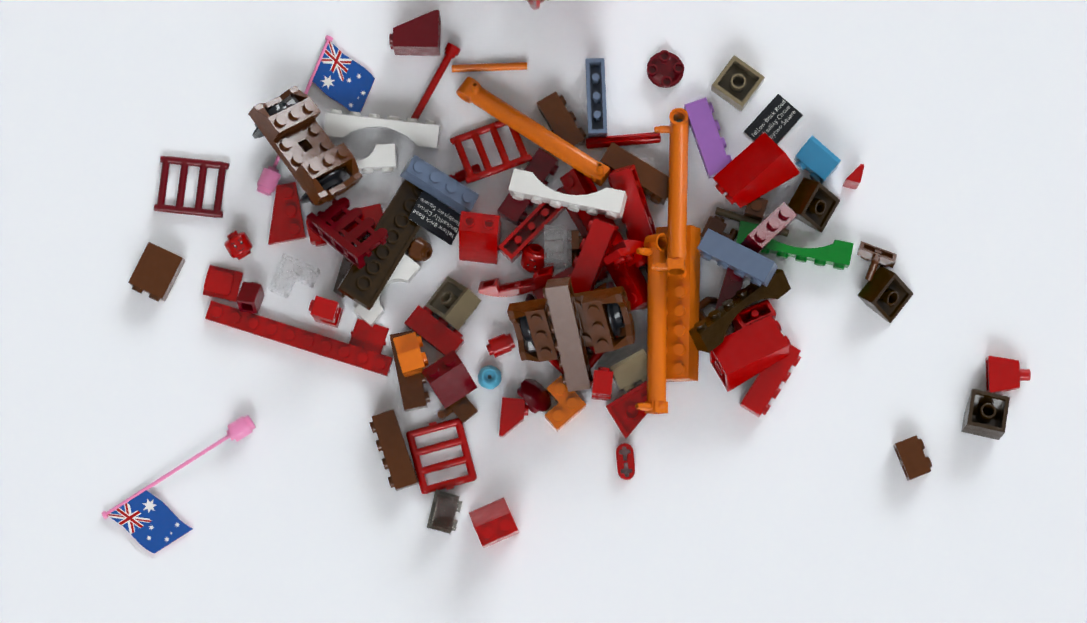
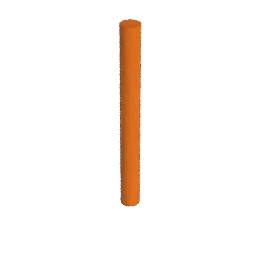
(489, 67)

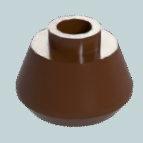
(420, 250)

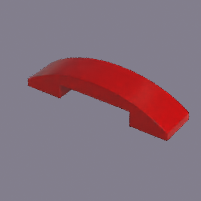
(496, 289)

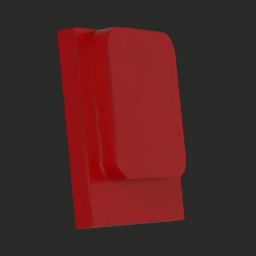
(222, 283)

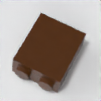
(156, 272)

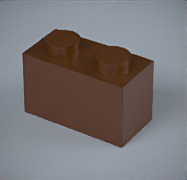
(912, 457)

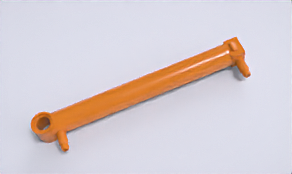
(474, 93)
(676, 193)
(656, 249)

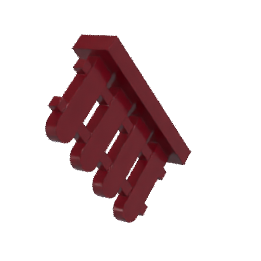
(331, 231)

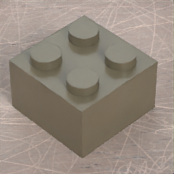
(737, 83)

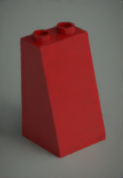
(755, 172)
(479, 237)
(749, 352)

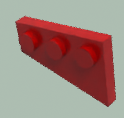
(287, 215)
(624, 410)

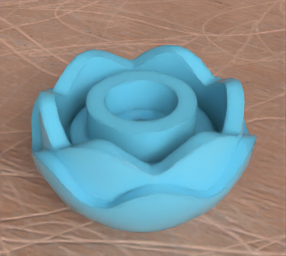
(495, 375)

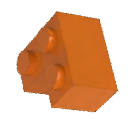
(409, 354)
(568, 404)

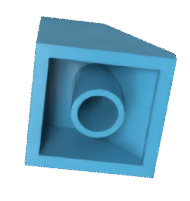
(817, 160)

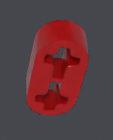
(620, 461)

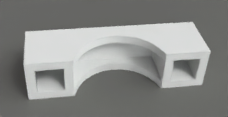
(382, 158)
(404, 272)

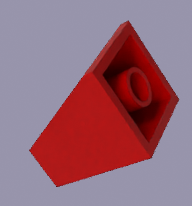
(493, 522)

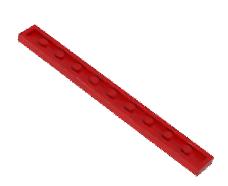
(299, 338)

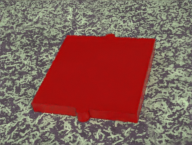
(369, 337)

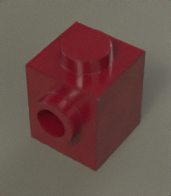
(250, 297)

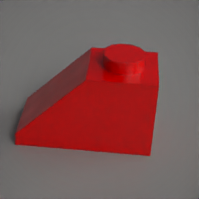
(512, 414)

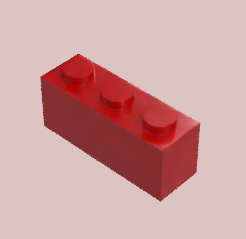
(434, 331)

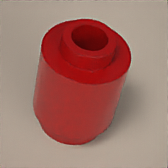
(500, 345)

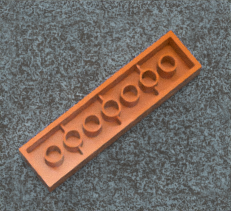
(683, 313)

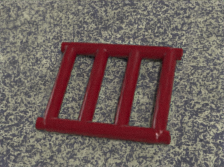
(185, 163)

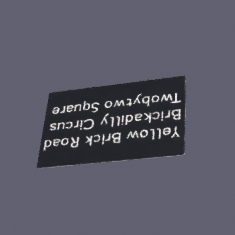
(774, 120)
(436, 217)

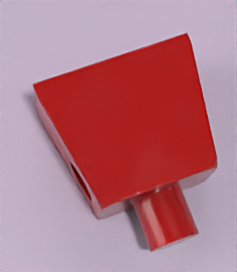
(1004, 374)

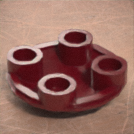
(665, 69)
(534, 395)

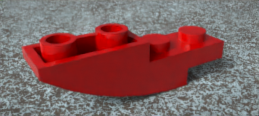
(626, 252)

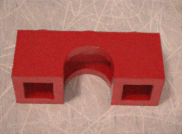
(326, 311)
(602, 384)

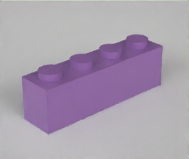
(707, 137)

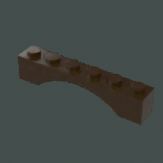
(712, 330)

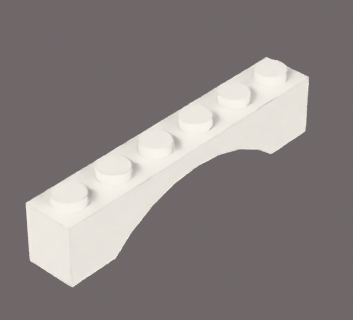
(421, 134)
(605, 202)

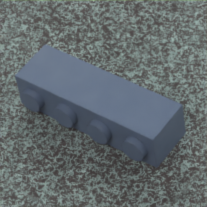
(596, 97)
(439, 185)
(737, 257)

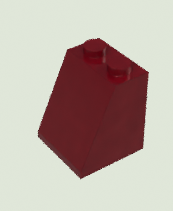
(418, 36)
(449, 379)

